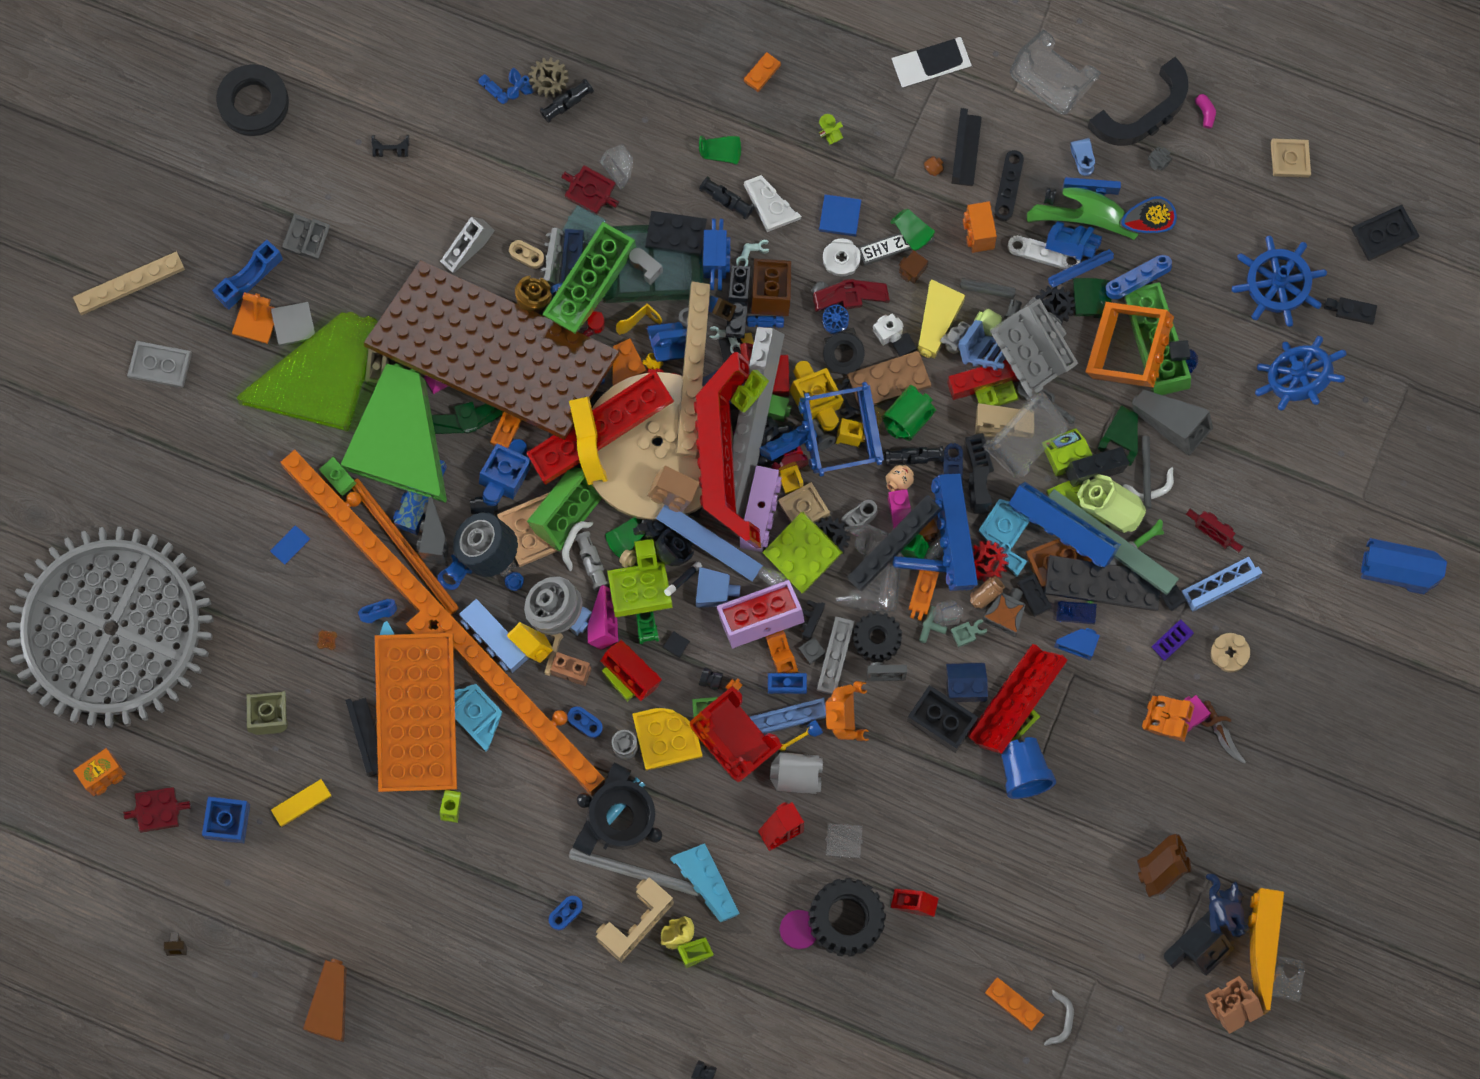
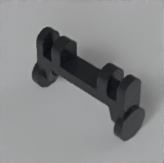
(377, 146)
(849, 409)

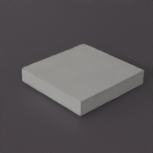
(293, 323)

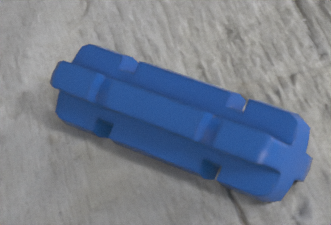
(493, 89)
(765, 321)

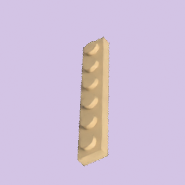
(128, 283)

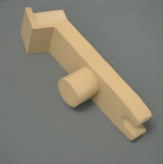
(557, 638)

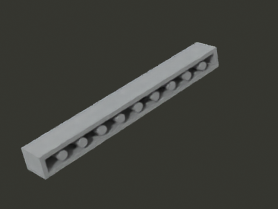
(752, 423)

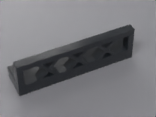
(364, 733)

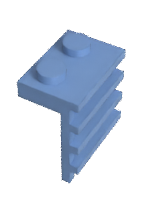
(976, 344)

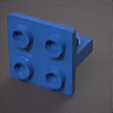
(667, 341)

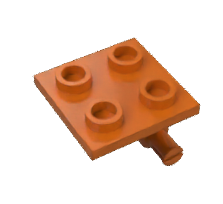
(254, 318)

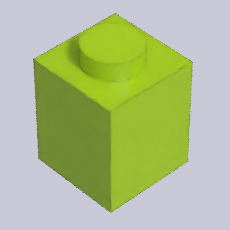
(646, 554)

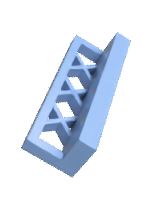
(1225, 588)

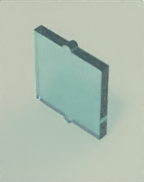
(584, 220)

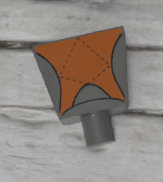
(1006, 612)

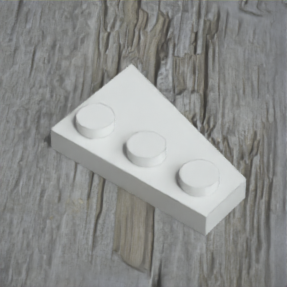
(769, 205)

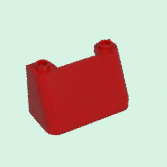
(733, 735)

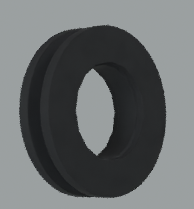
(243, 77)

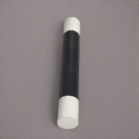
(682, 579)

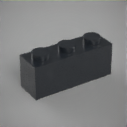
(1104, 463)

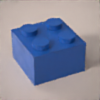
(226, 820)

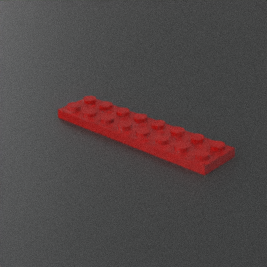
(611, 421)

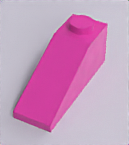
(603, 623)

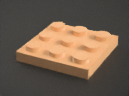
(529, 544)

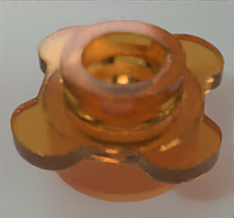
(323, 635)

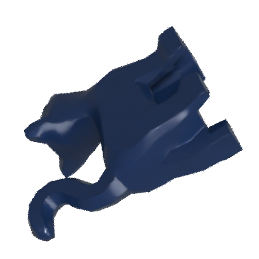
(1226, 909)

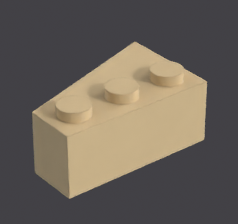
(992, 419)

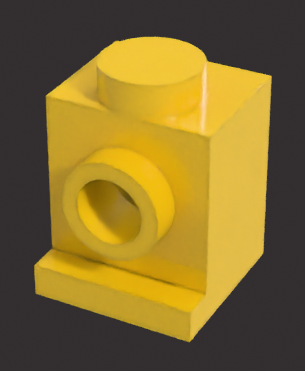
(850, 432)

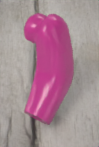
(1208, 110)

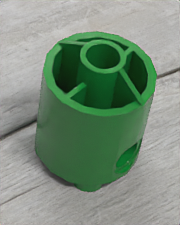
(908, 414)

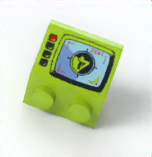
(1066, 449)

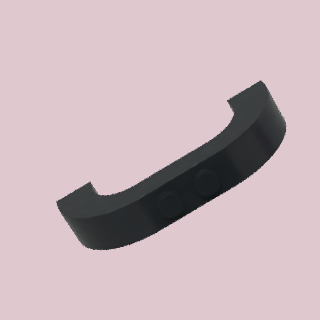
(1127, 134)

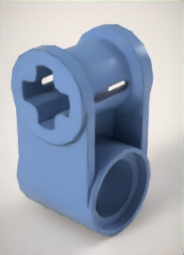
(1083, 154)

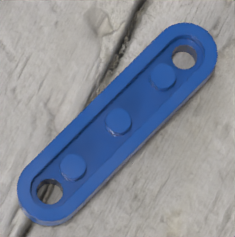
(1139, 277)

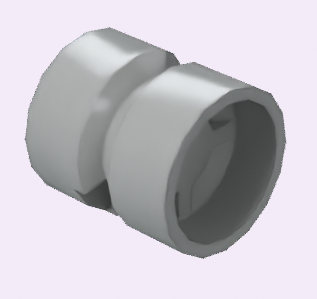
(624, 744)

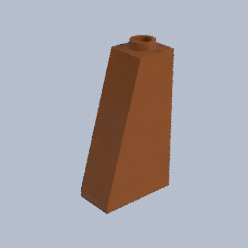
(328, 1004)

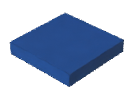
(840, 215)

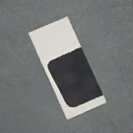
(931, 62)

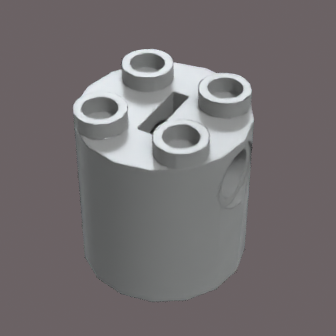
(796, 773)

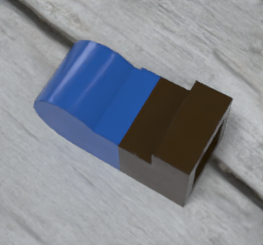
(719, 306)

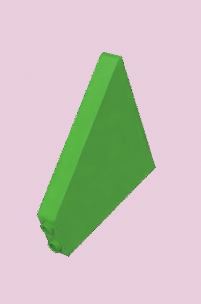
(398, 436)

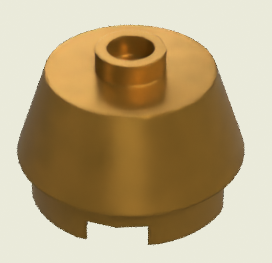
(533, 293)

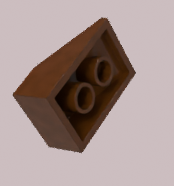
(771, 287)

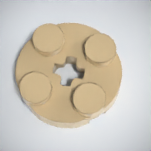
(1223, 660)

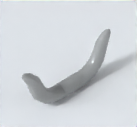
(1068, 1020)

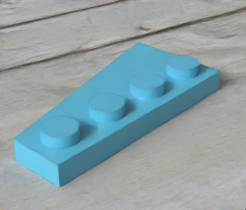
(702, 872)

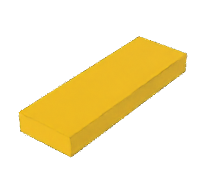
(301, 803)

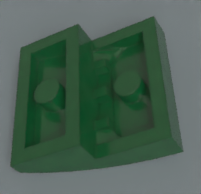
(1090, 296)

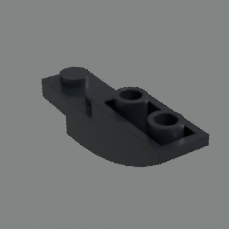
(738, 296)

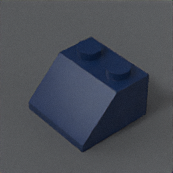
(967, 682)

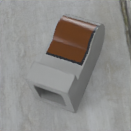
(649, 266)

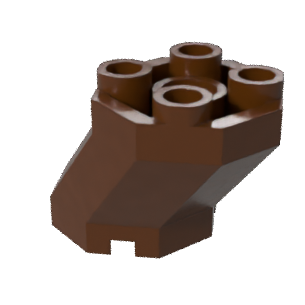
(1164, 865)

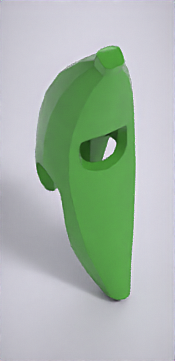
(1095, 210)

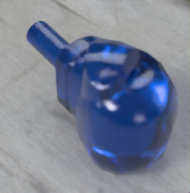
(1193, 362)

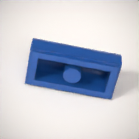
(787, 683)

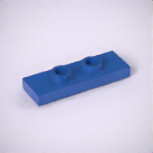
(1100, 186)

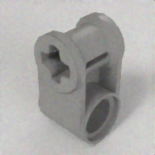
(858, 516)

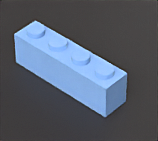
(493, 635)

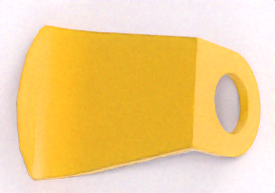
(624, 326)

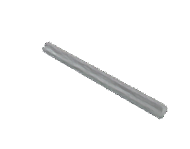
(633, 871)

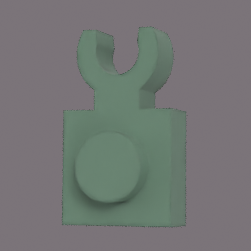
(966, 634)

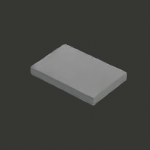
(159, 364)

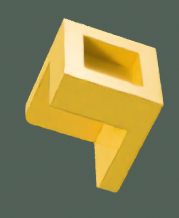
(791, 479)

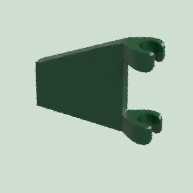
(1123, 432)

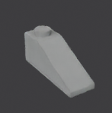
(468, 242)

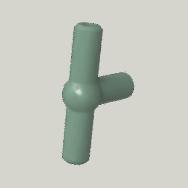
(929, 624)

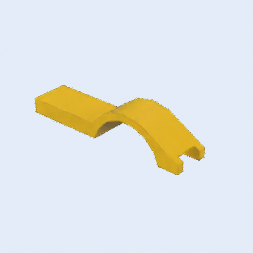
(587, 440)

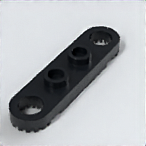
(1009, 185)

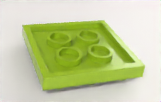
(802, 552)
(639, 590)

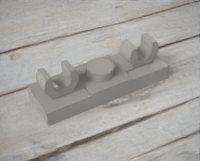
(554, 256)

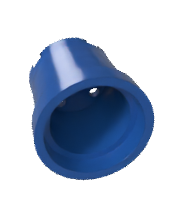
(1026, 769)

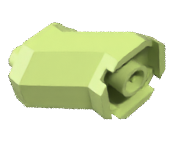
(1111, 503)

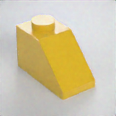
(530, 642)

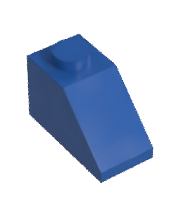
(1079, 643)

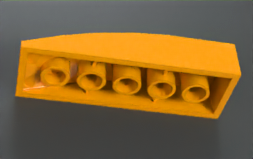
(1264, 939)

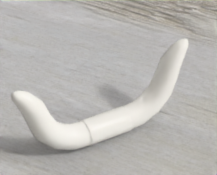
(1156, 493)
(570, 539)

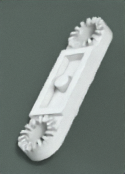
(1037, 252)

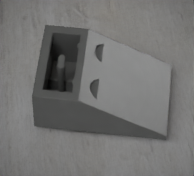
(433, 544)

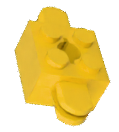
(816, 384)

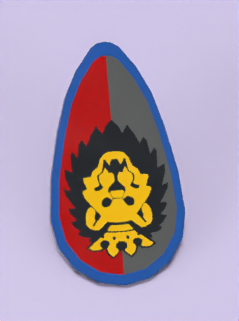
(1150, 216)

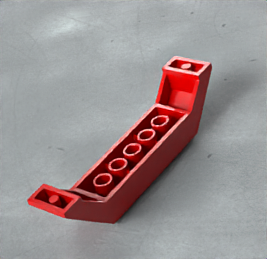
(716, 447)

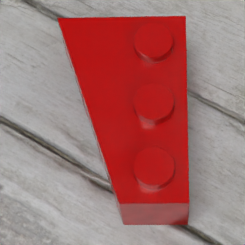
(782, 826)

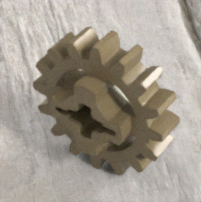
(548, 85)

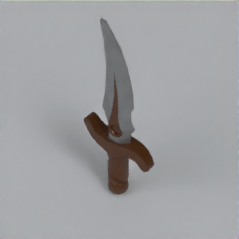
(1223, 733)

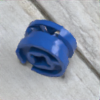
(835, 319)

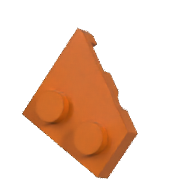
(627, 363)

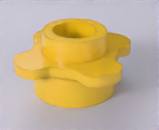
(651, 362)

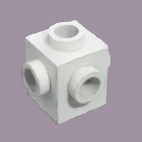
(888, 329)

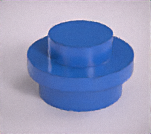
(514, 581)

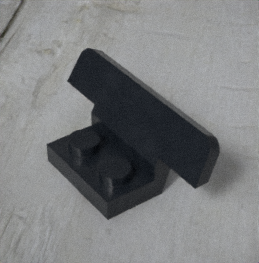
(1201, 946)

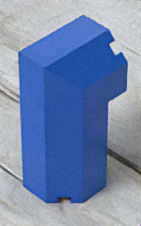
(1403, 566)

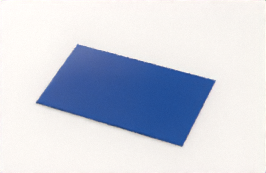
(290, 544)

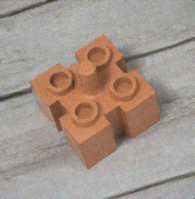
(1234, 1004)

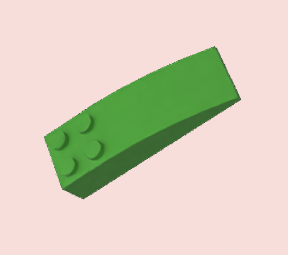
(590, 278)
(1172, 375)

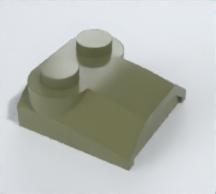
(267, 713)

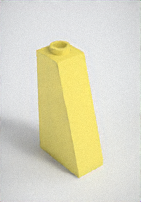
(939, 315)

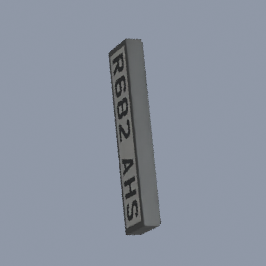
(885, 248)

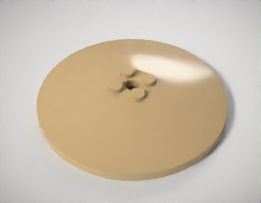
(634, 461)

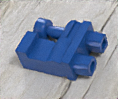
(1073, 242)

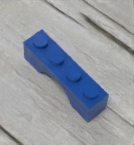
(260, 264)

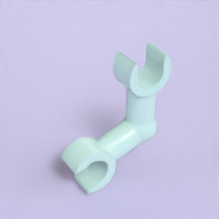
(751, 247)
(722, 333)

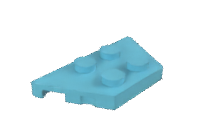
(477, 714)

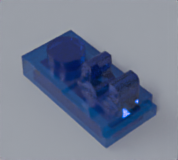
(1076, 612)

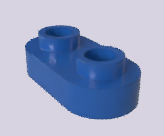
(377, 610)
(586, 721)
(565, 913)

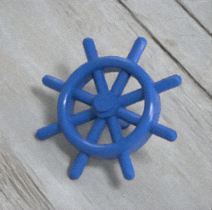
(1279, 281)
(1300, 373)

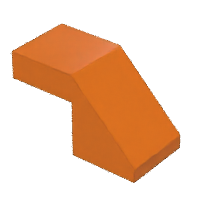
(781, 653)

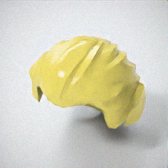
(677, 933)

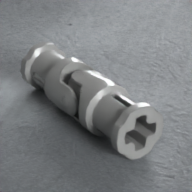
(591, 560)

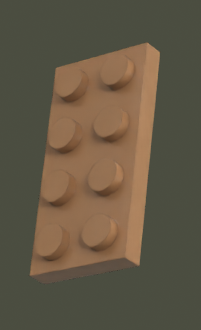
(891, 377)

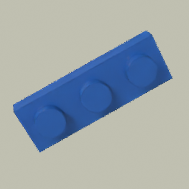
(784, 444)

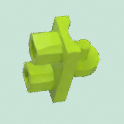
(831, 129)

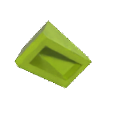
(695, 952)

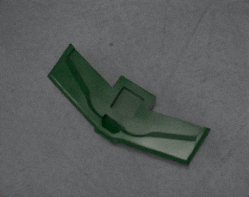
(466, 419)

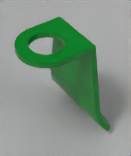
(721, 149)
(913, 229)
(623, 537)

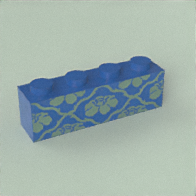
(411, 510)

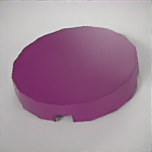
(796, 931)

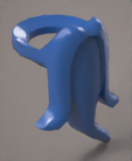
(455, 570)

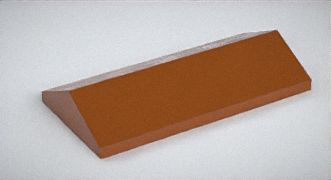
(1039, 557)

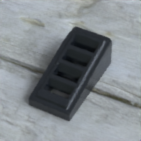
(973, 439)

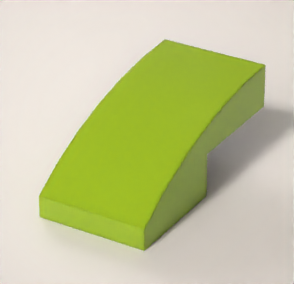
(749, 393)
(998, 395)

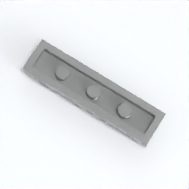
(835, 655)

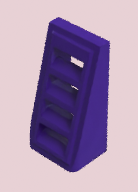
(1184, 628)

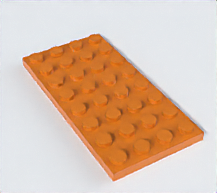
(415, 712)

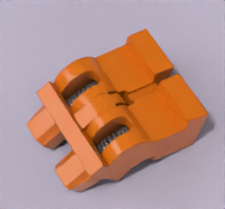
(1168, 717)

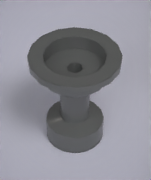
(823, 441)

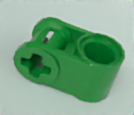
(647, 629)

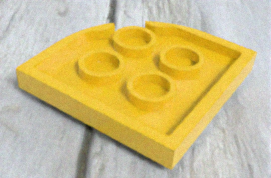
(665, 738)

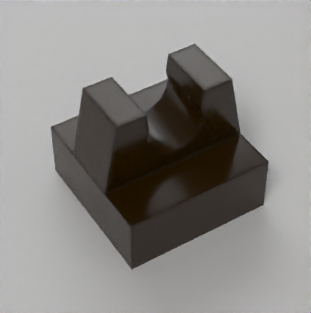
(175, 946)

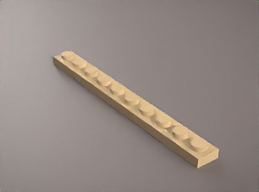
(692, 368)

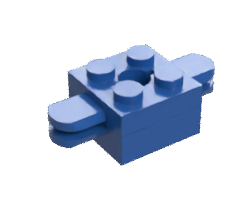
(716, 254)
(504, 471)

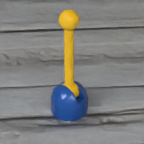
(813, 729)

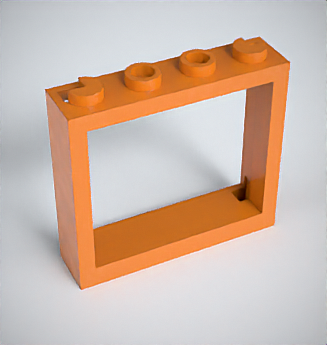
(1103, 339)

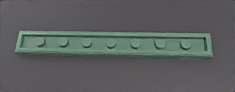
(1127, 553)

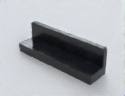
(966, 149)

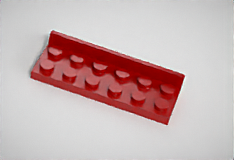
(1016, 699)

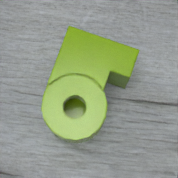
(450, 806)

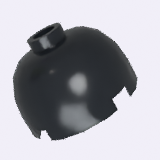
(673, 548)

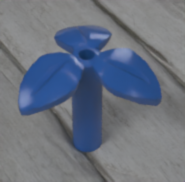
(520, 84)

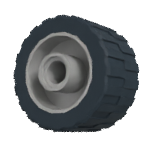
(485, 544)

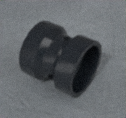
(711, 679)
(703, 1072)

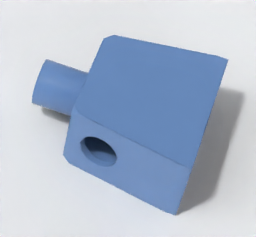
(714, 588)

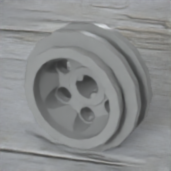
(557, 612)

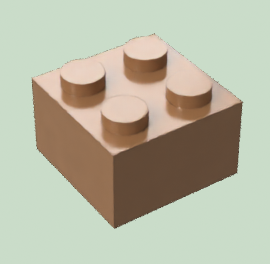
(673, 489)

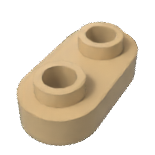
(528, 253)

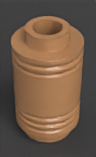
(986, 592)

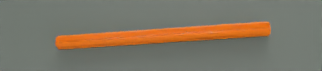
(405, 548)

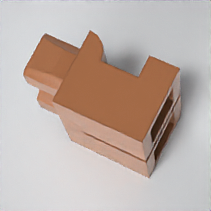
(570, 668)

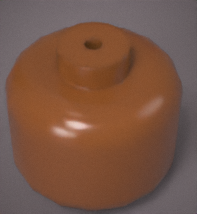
(934, 166)

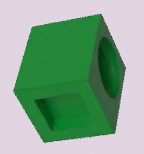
(916, 548)

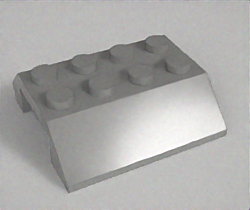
(1033, 347)

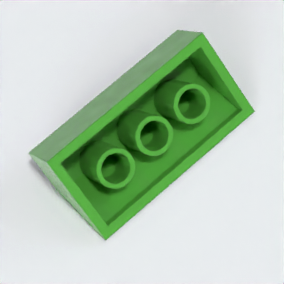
(564, 507)

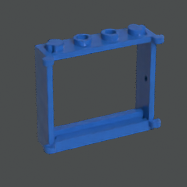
(869, 425)

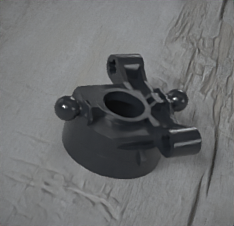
(617, 791)

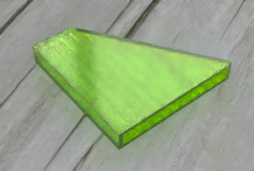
(319, 377)

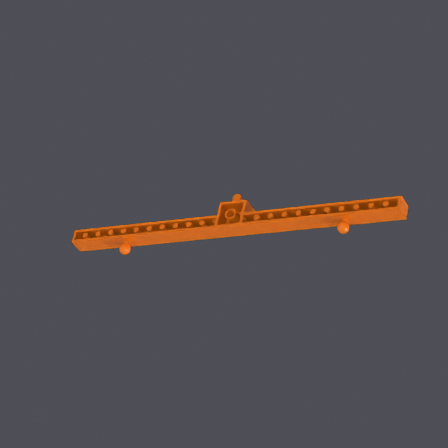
(433, 613)

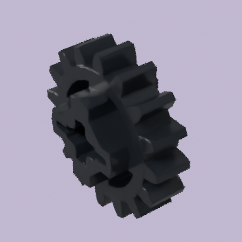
(1062, 305)
(836, 534)

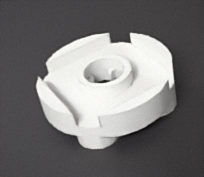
(846, 267)

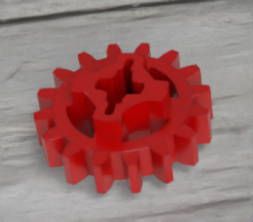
(997, 558)

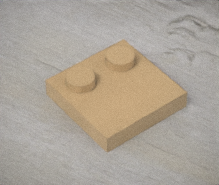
(1290, 158)
(804, 500)

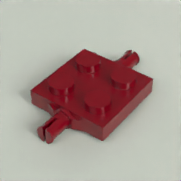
(590, 190)
(1219, 532)
(157, 809)

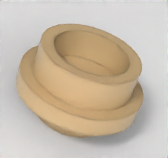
(628, 558)

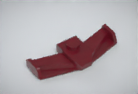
(851, 294)

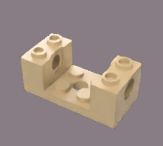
(654, 898)

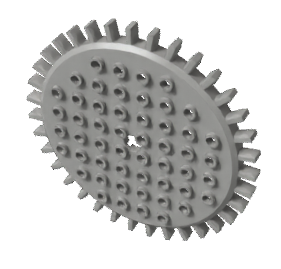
(75, 565)

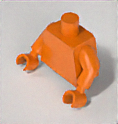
(841, 712)

